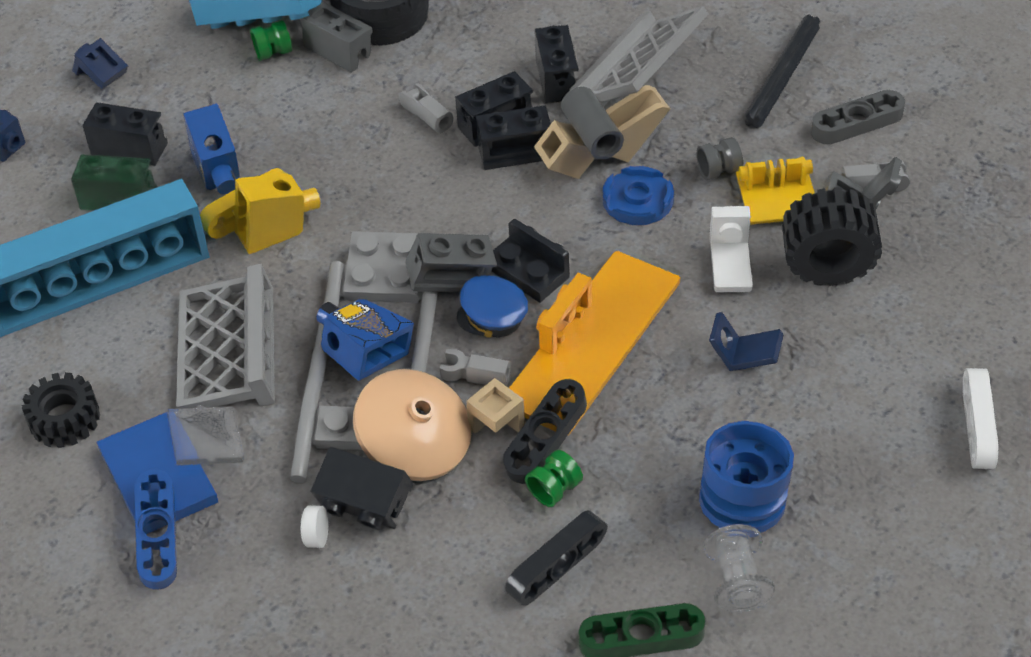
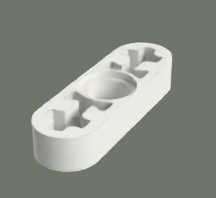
(980, 418)

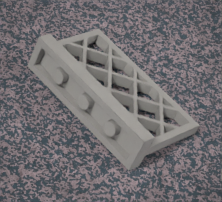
(638, 54)
(257, 342)

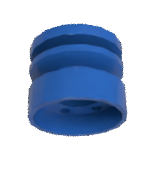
(746, 475)

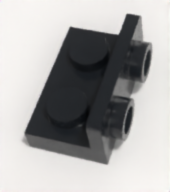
(531, 261)

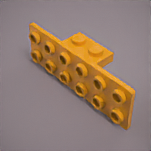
(593, 329)

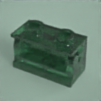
(109, 179)

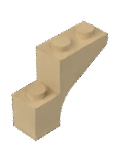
(633, 115)

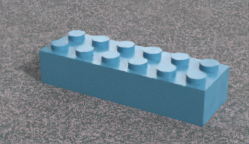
(98, 255)

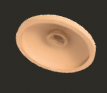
(400, 436)

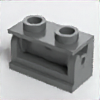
(448, 261)

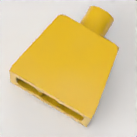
(270, 209)

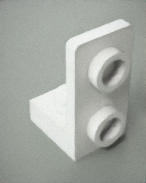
(730, 249)

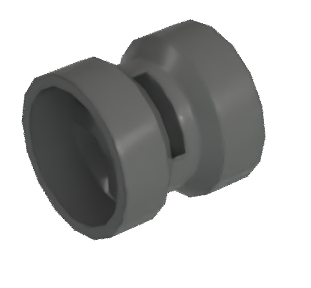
(719, 158)

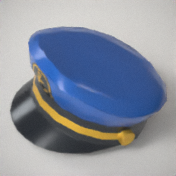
(491, 306)

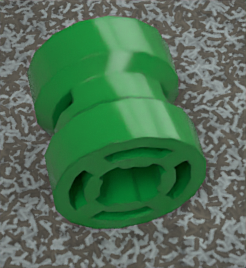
(271, 40)
(555, 477)

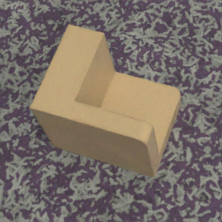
(495, 407)

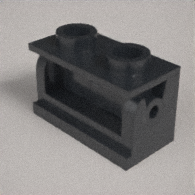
(555, 61)
(498, 95)
(124, 132)
(510, 136)
(361, 488)

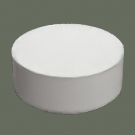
(314, 526)

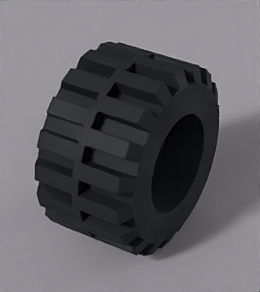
(831, 236)

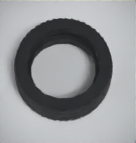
(389, 19)

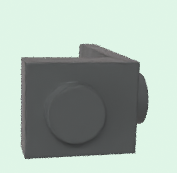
(884, 183)

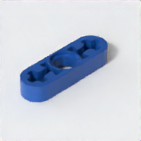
(142, 517)

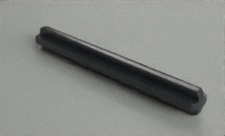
(782, 71)

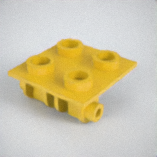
(773, 190)

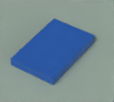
(149, 447)

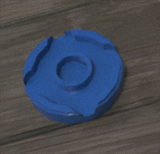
(638, 195)

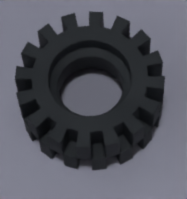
(63, 426)

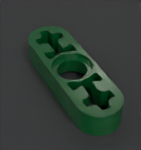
(654, 617)

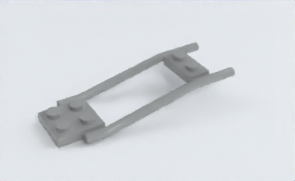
(373, 273)

